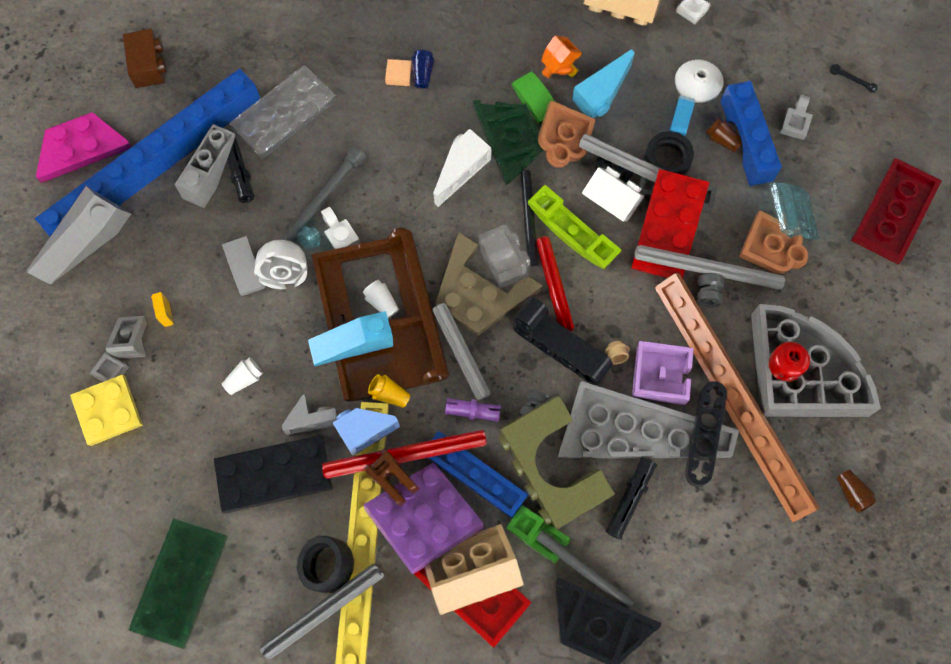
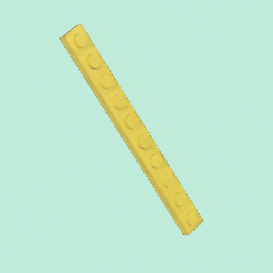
(362, 540)

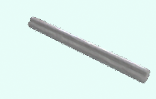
(707, 266)

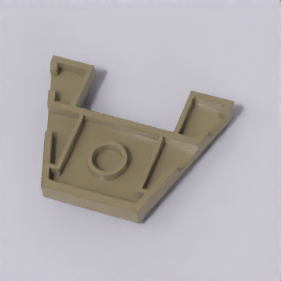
(473, 299)

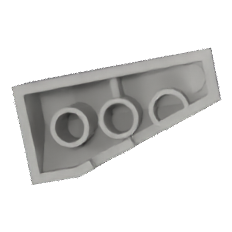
(80, 233)

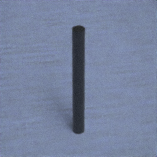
(529, 218)

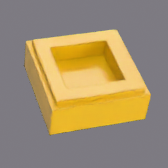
(162, 309)

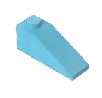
(599, 90)
(352, 339)

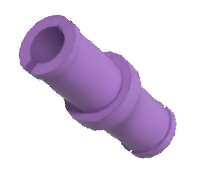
(472, 409)

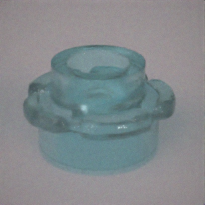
(309, 237)

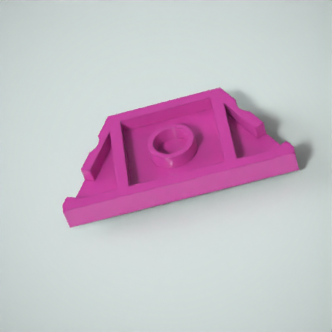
(77, 145)

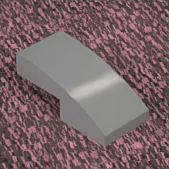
(241, 262)

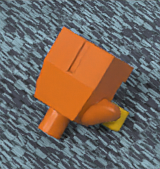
(560, 57)

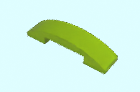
(571, 229)

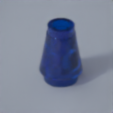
(422, 68)

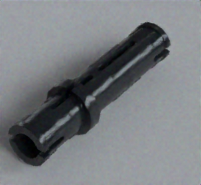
(239, 175)
(636, 487)

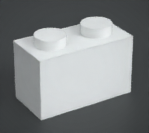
(613, 194)

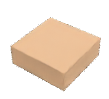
(398, 72)

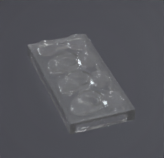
(283, 112)

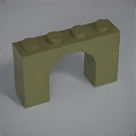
(557, 503)

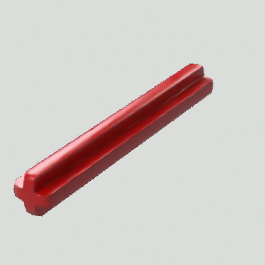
(554, 283)

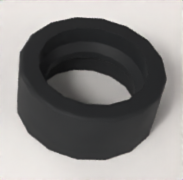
(674, 140)
(307, 562)

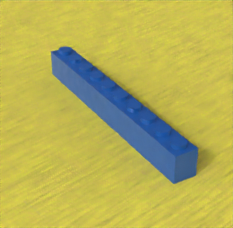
(162, 147)

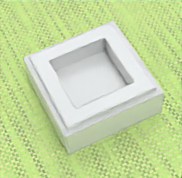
(693, 9)

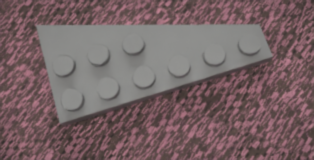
(630, 428)

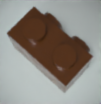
(144, 58)

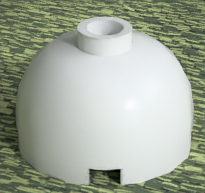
(280, 264)

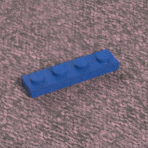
(481, 479)

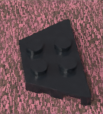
(599, 625)

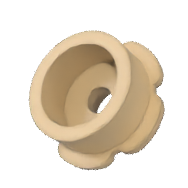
(617, 352)

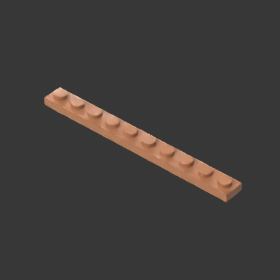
(739, 403)

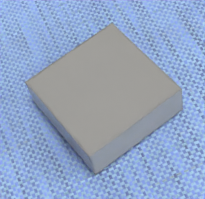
(108, 368)

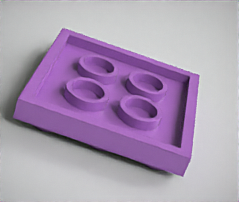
(428, 522)

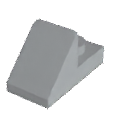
(126, 338)
(302, 420)

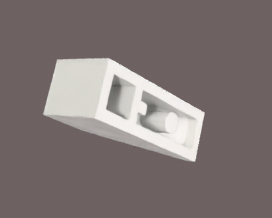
(464, 160)

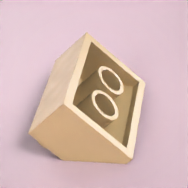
(641, 10)
(474, 570)

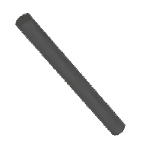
(584, 569)

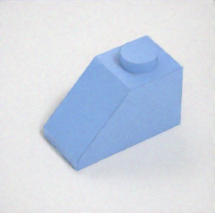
(363, 428)

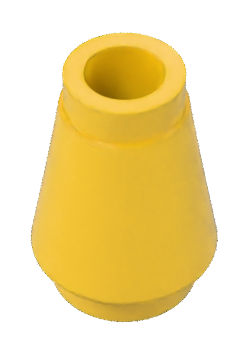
(387, 391)

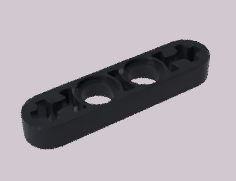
(702, 432)

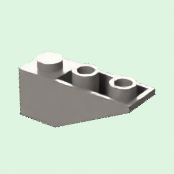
(205, 167)

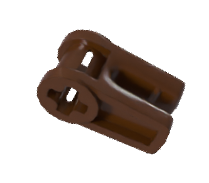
(384, 469)

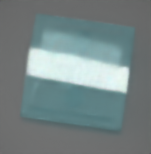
(794, 211)

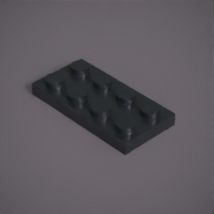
(271, 474)

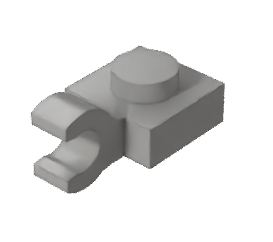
(797, 120)

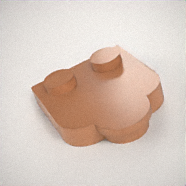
(562, 133)
(772, 248)

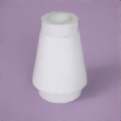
(381, 298)
(243, 375)

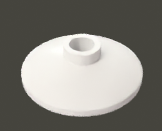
(699, 88)

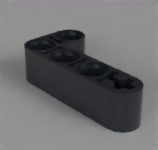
(560, 343)

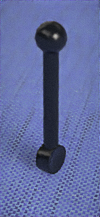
(836, 69)

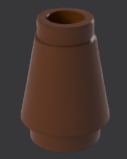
(724, 135)
(856, 491)

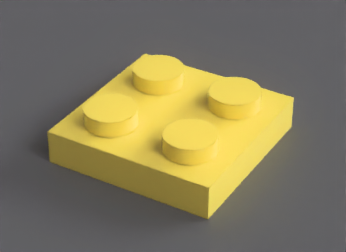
(106, 410)

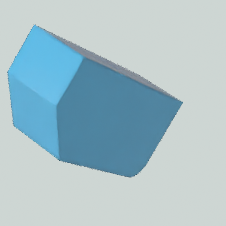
(682, 115)

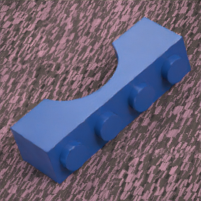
(759, 153)

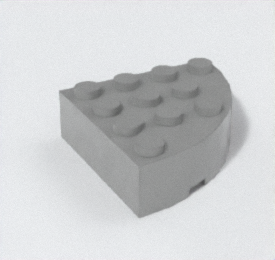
(834, 380)

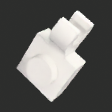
(338, 234)

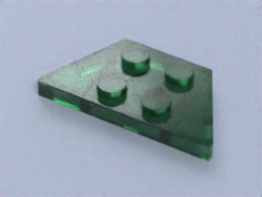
(510, 135)

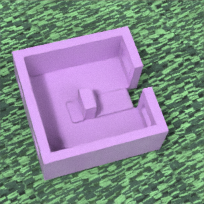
(661, 371)

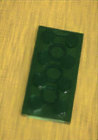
(178, 583)

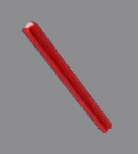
(407, 453)

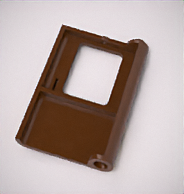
(416, 349)

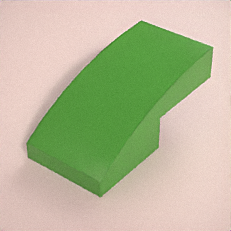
(533, 94)
(527, 526)

